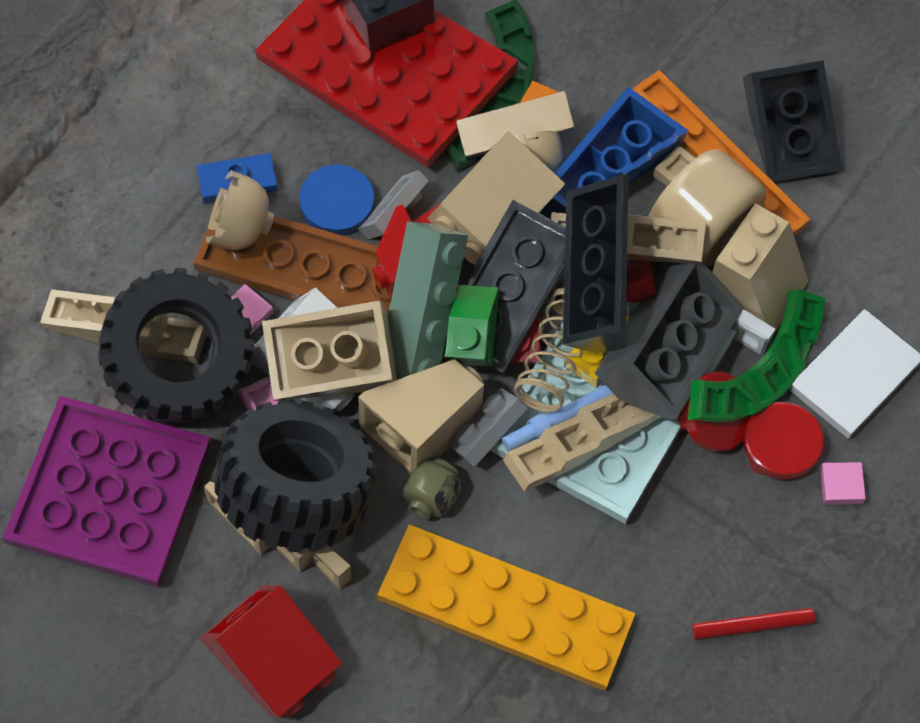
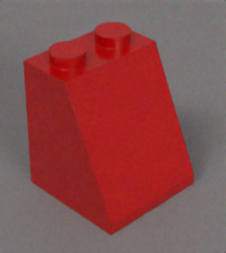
(272, 651)

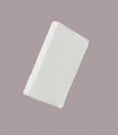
(856, 373)

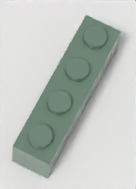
(424, 295)

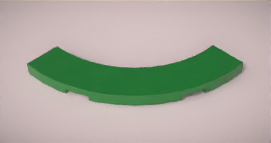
(772, 373)

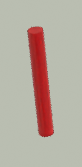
(753, 623)

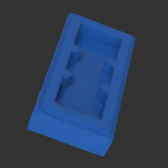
(256, 167)

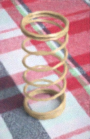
(527, 399)

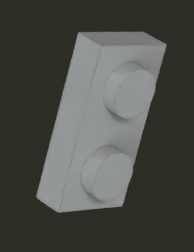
(404, 192)
(487, 426)

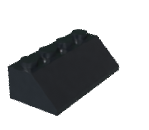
(596, 266)

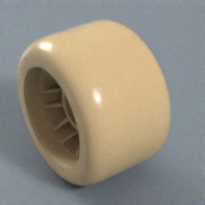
(711, 192)

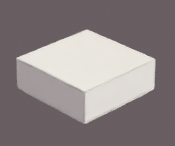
(753, 332)

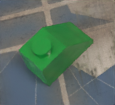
(472, 325)

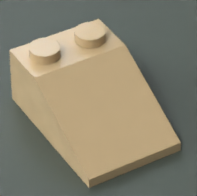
(330, 352)

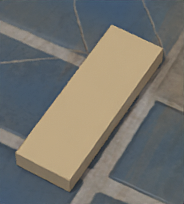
(526, 118)

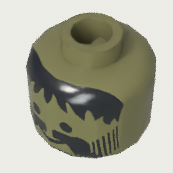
(432, 489)

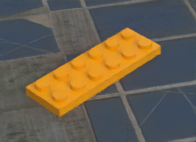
(506, 607)

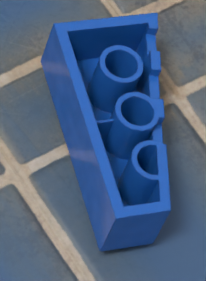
(624, 141)

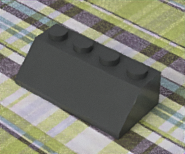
(670, 339)

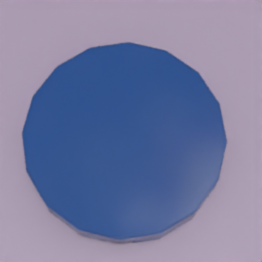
(336, 199)

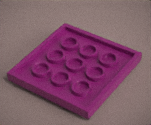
(108, 491)

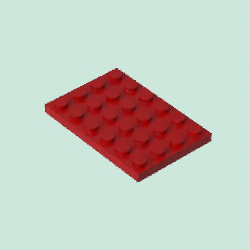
(399, 91)

